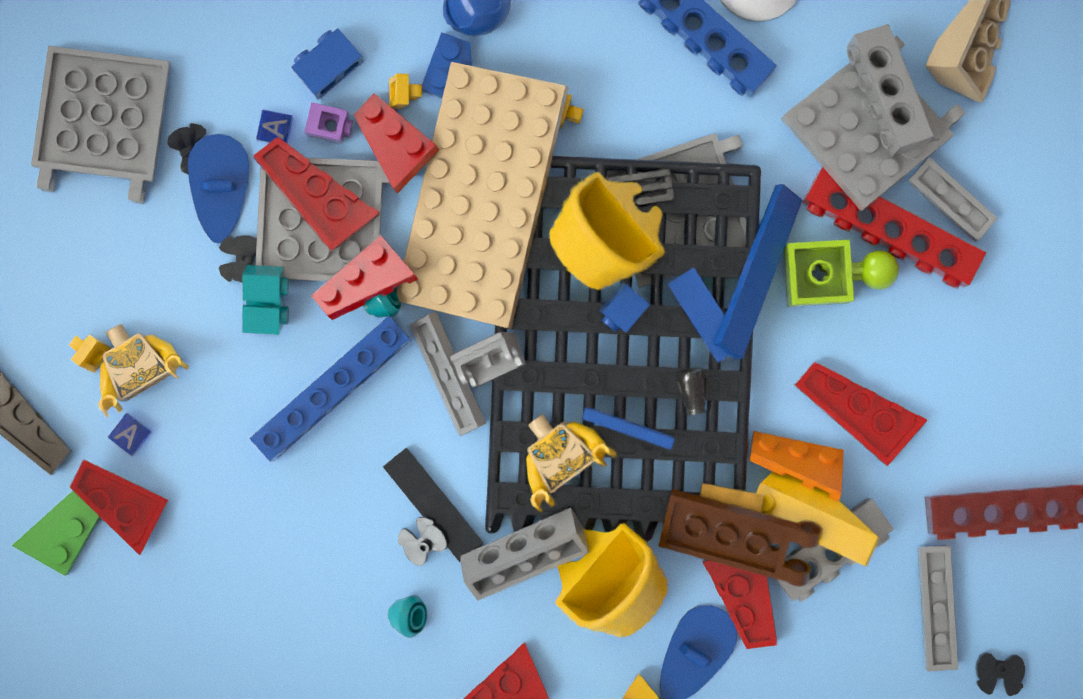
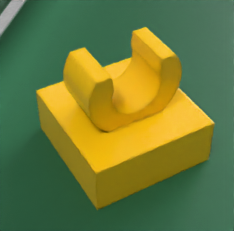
(401, 91)
(571, 113)
(89, 352)

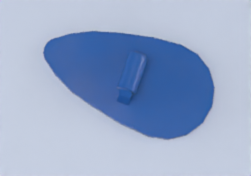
(218, 183)
(696, 651)

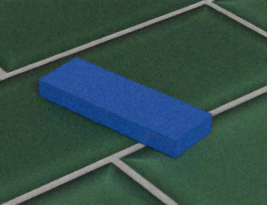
(700, 309)
(629, 428)

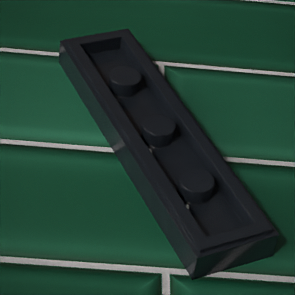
(432, 502)

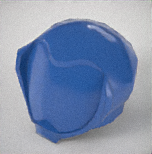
(475, 16)

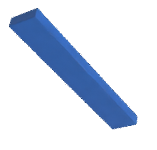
(758, 272)

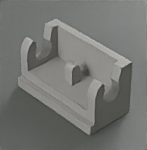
(488, 359)

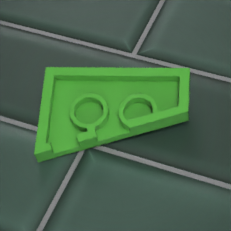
(60, 534)

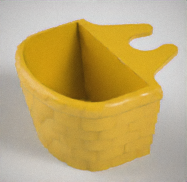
(604, 233)
(614, 584)

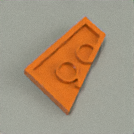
(807, 461)

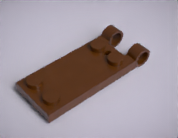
(737, 537)

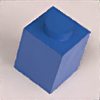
(623, 308)

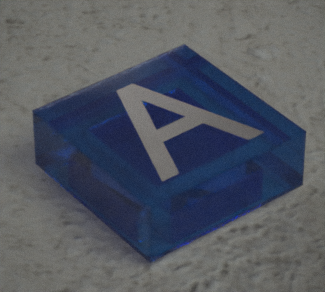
(274, 125)
(129, 434)

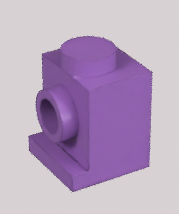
(320, 115)

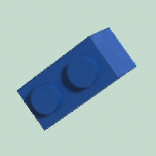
(327, 62)

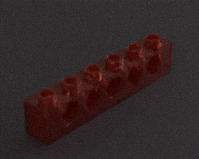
(942, 508)

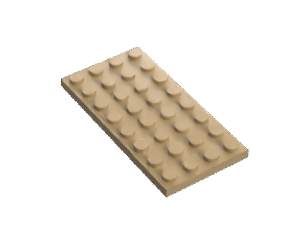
(482, 193)

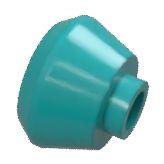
(383, 306)
(408, 616)

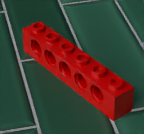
(965, 256)

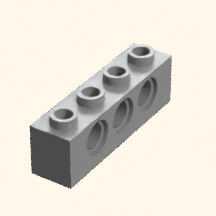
(881, 46)
(524, 554)
(827, 569)

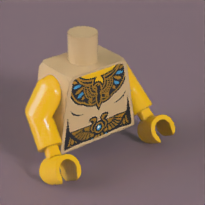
(134, 366)
(560, 456)

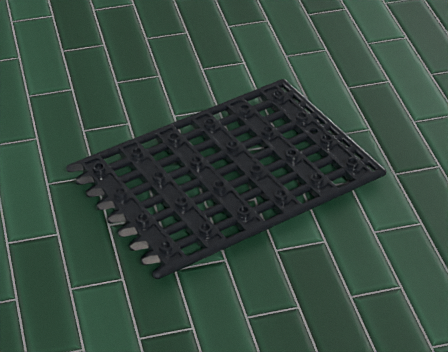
(613, 503)

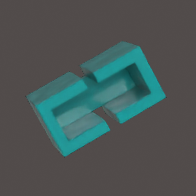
(264, 292)

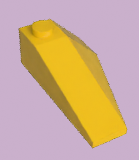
(840, 527)

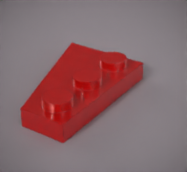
(119, 503)

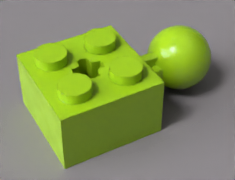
(833, 258)

